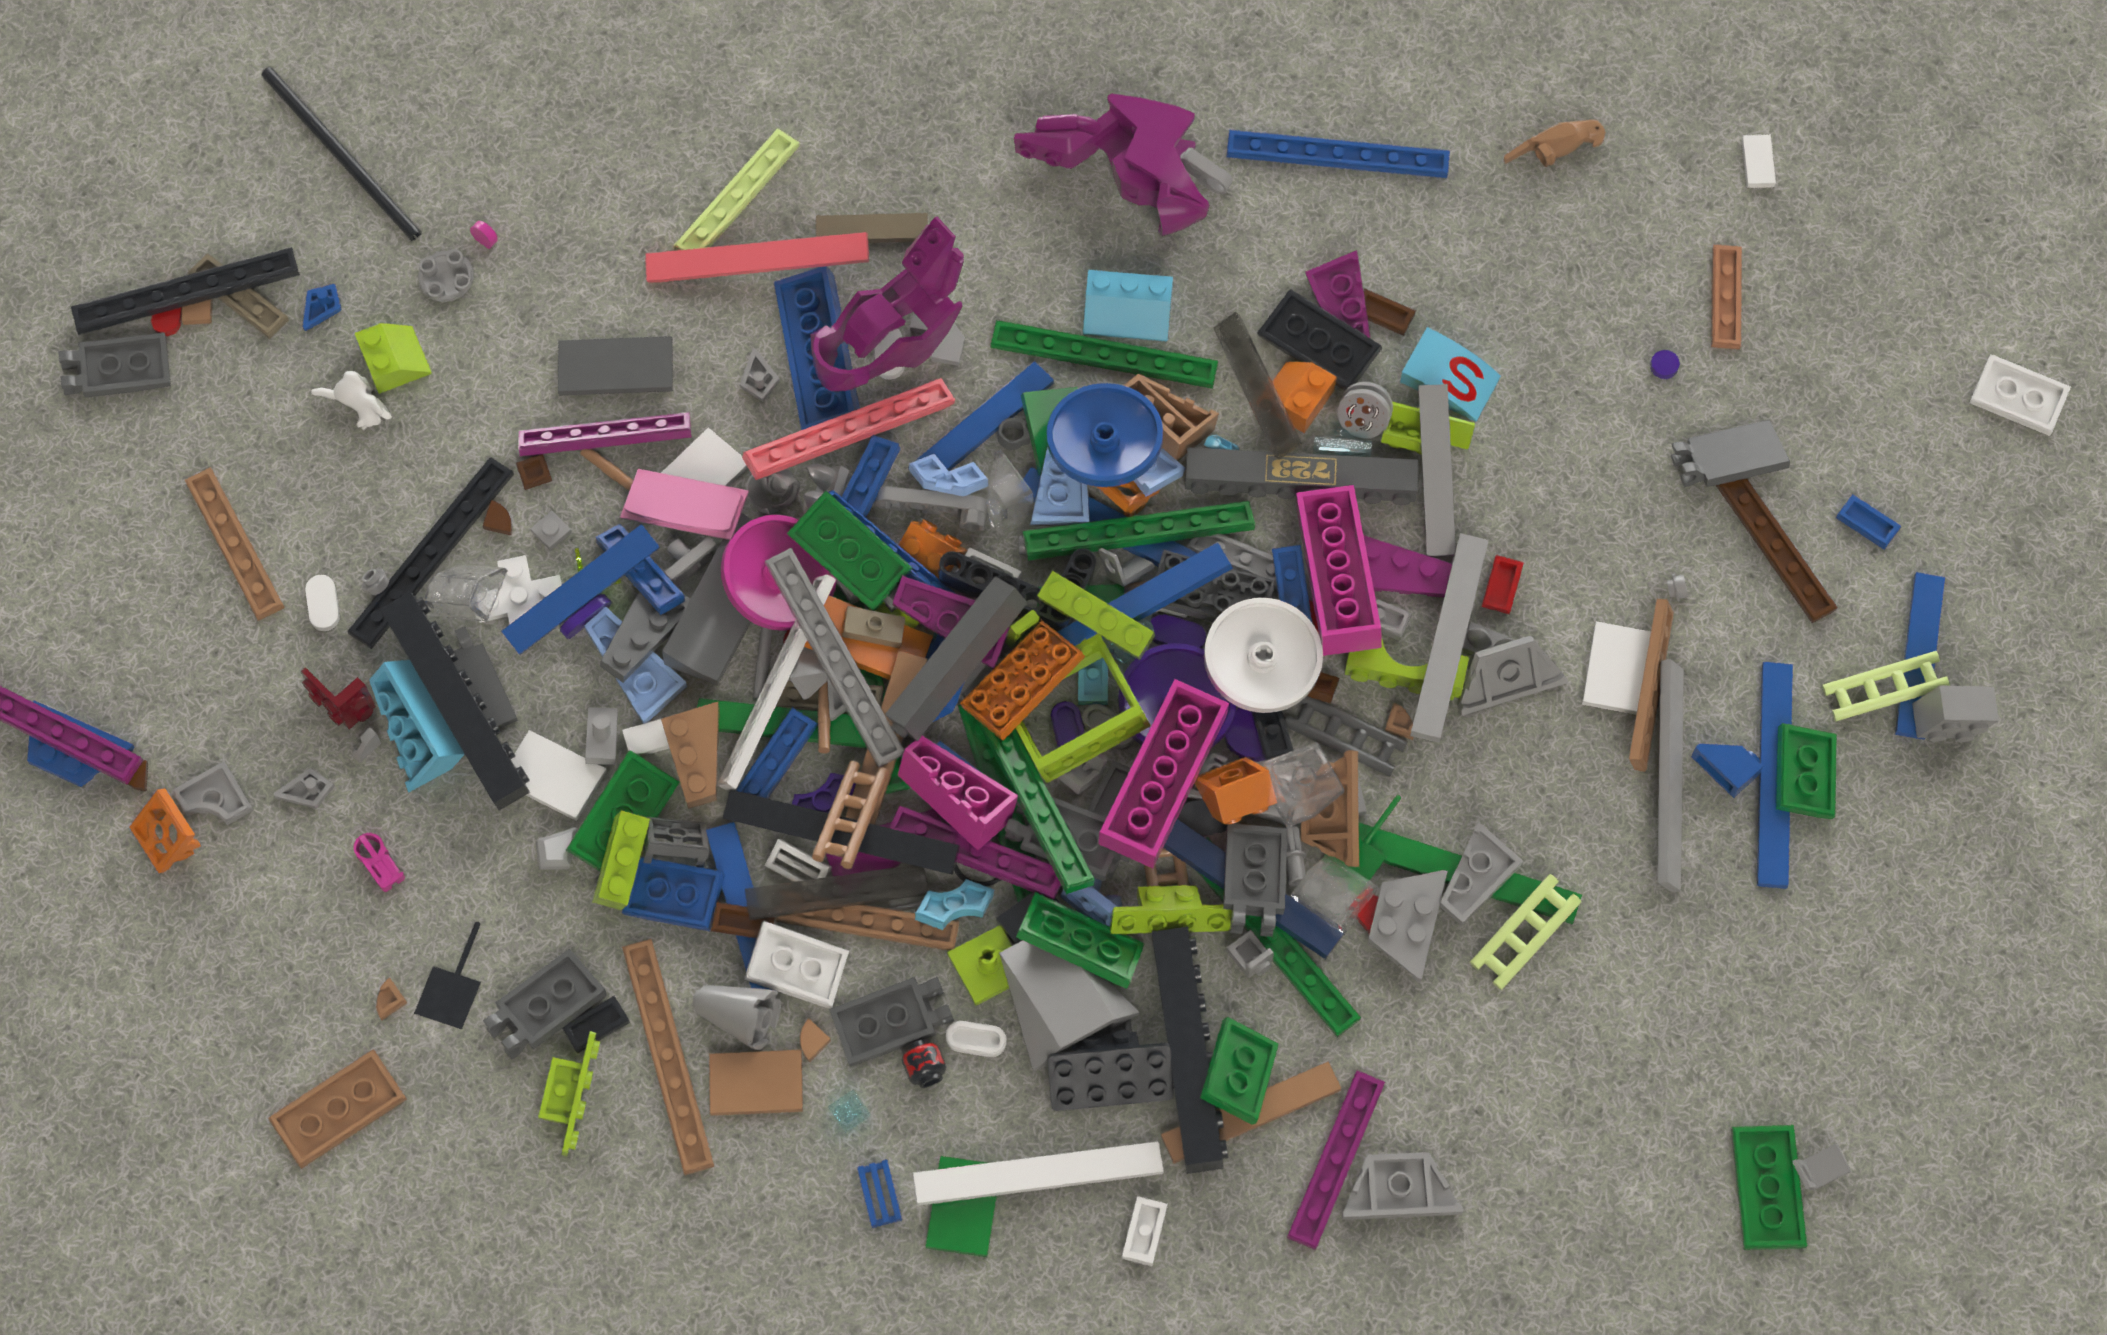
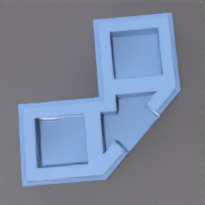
(960, 481)

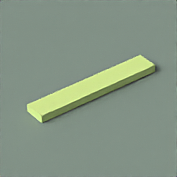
(739, 192)

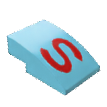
(1444, 361)

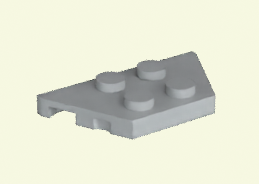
(1508, 674)
(1407, 919)
(1400, 1188)

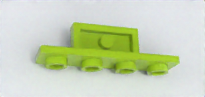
(1405, 432)
(1169, 909)
(564, 1092)

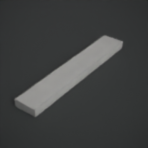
(1437, 470)

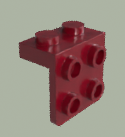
(347, 707)

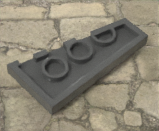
(639, 636)

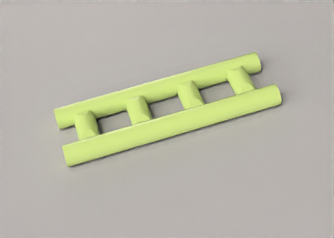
(1868, 680)
(1506, 934)

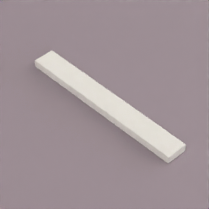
(769, 696)
(1037, 1173)

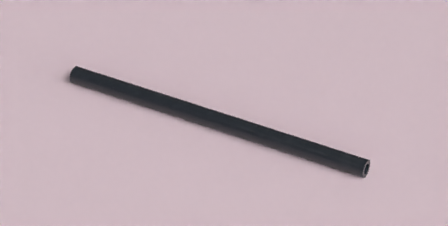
(341, 153)

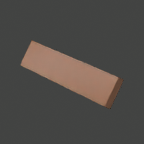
(1726, 296)

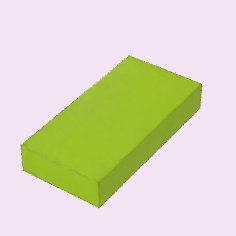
(1021, 629)

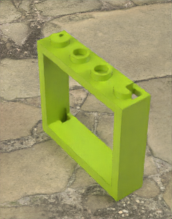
(1097, 739)

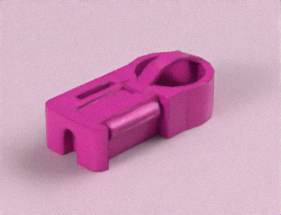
(380, 864)

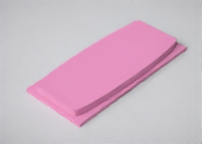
(684, 504)

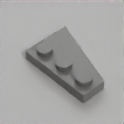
(1479, 874)

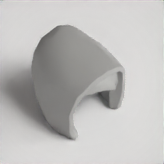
(779, 484)

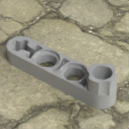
(969, 508)

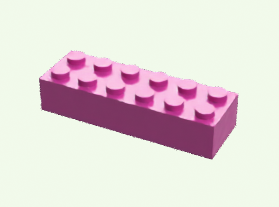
(1338, 570)
(1163, 773)

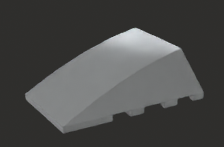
(1058, 1001)

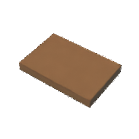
(756, 1082)

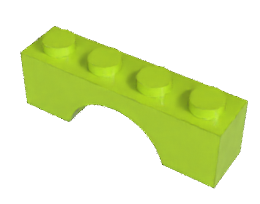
(1096, 615)
(1380, 667)

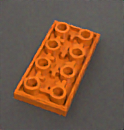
(871, 656)
(1022, 680)

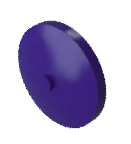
(1154, 674)

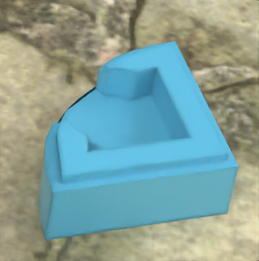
(1214, 440)

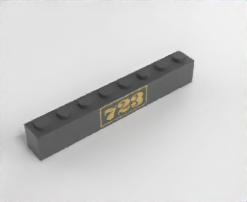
(1264, 474)

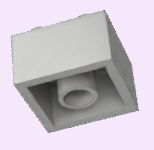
(1955, 712)

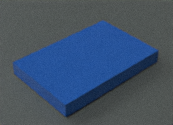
(675, 894)

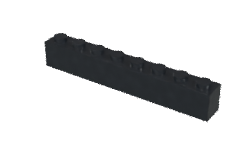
(455, 700)
(1189, 1058)

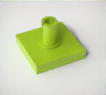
(980, 964)

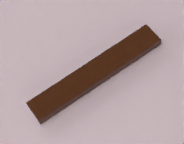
(1778, 549)

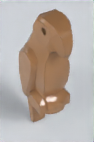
(1560, 141)

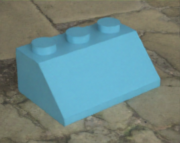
(1127, 305)

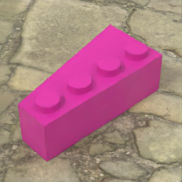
(957, 791)

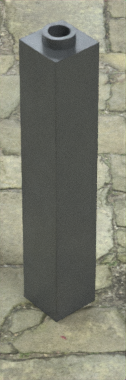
(955, 659)

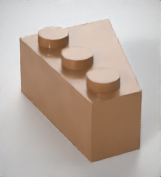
(1182, 421)
(694, 749)

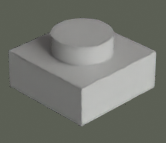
(551, 530)

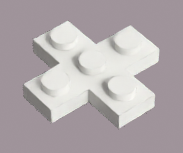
(518, 591)

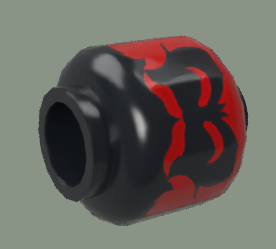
(924, 1064)

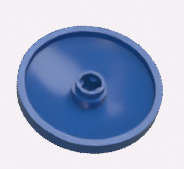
(1104, 435)

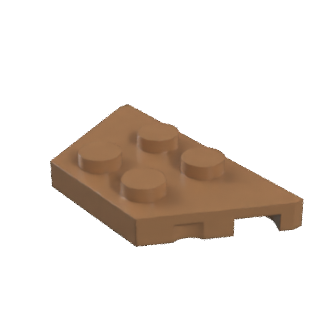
(1337, 826)

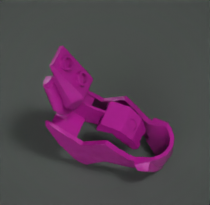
(1142, 147)
(921, 288)

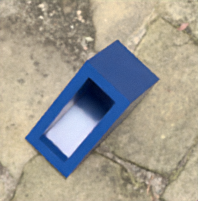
(1728, 765)

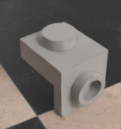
(1085, 774)
(1250, 955)

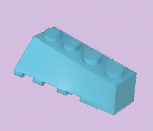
(415, 723)

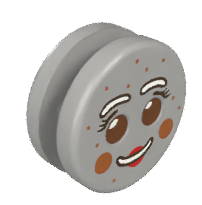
(1365, 410)

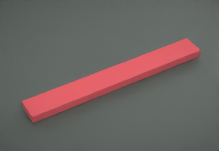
(757, 257)
(847, 429)

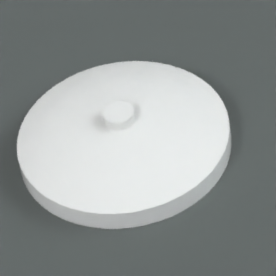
(1263, 655)

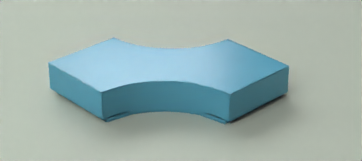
(967, 900)

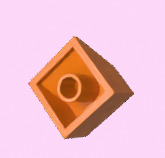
(1304, 391)
(1236, 790)

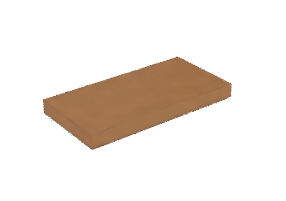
(337, 1108)

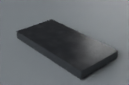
(1319, 338)

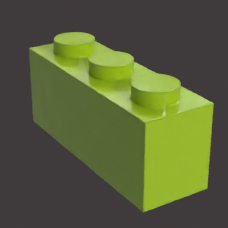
(621, 860)

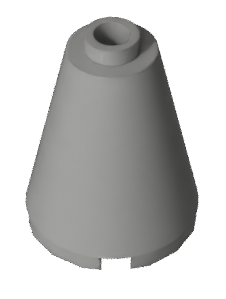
(739, 1011)

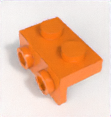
(928, 545)

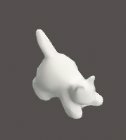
(356, 393)

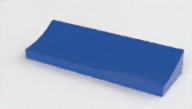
(806, 305)

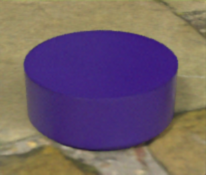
(1664, 364)

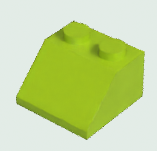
(392, 355)

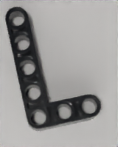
(971, 568)

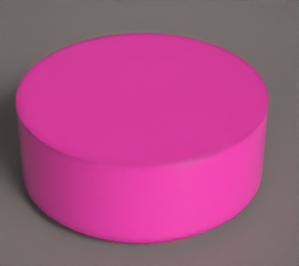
(484, 234)

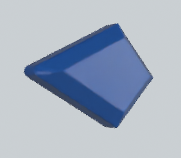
(320, 305)

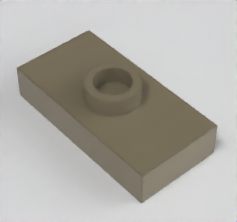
(873, 627)

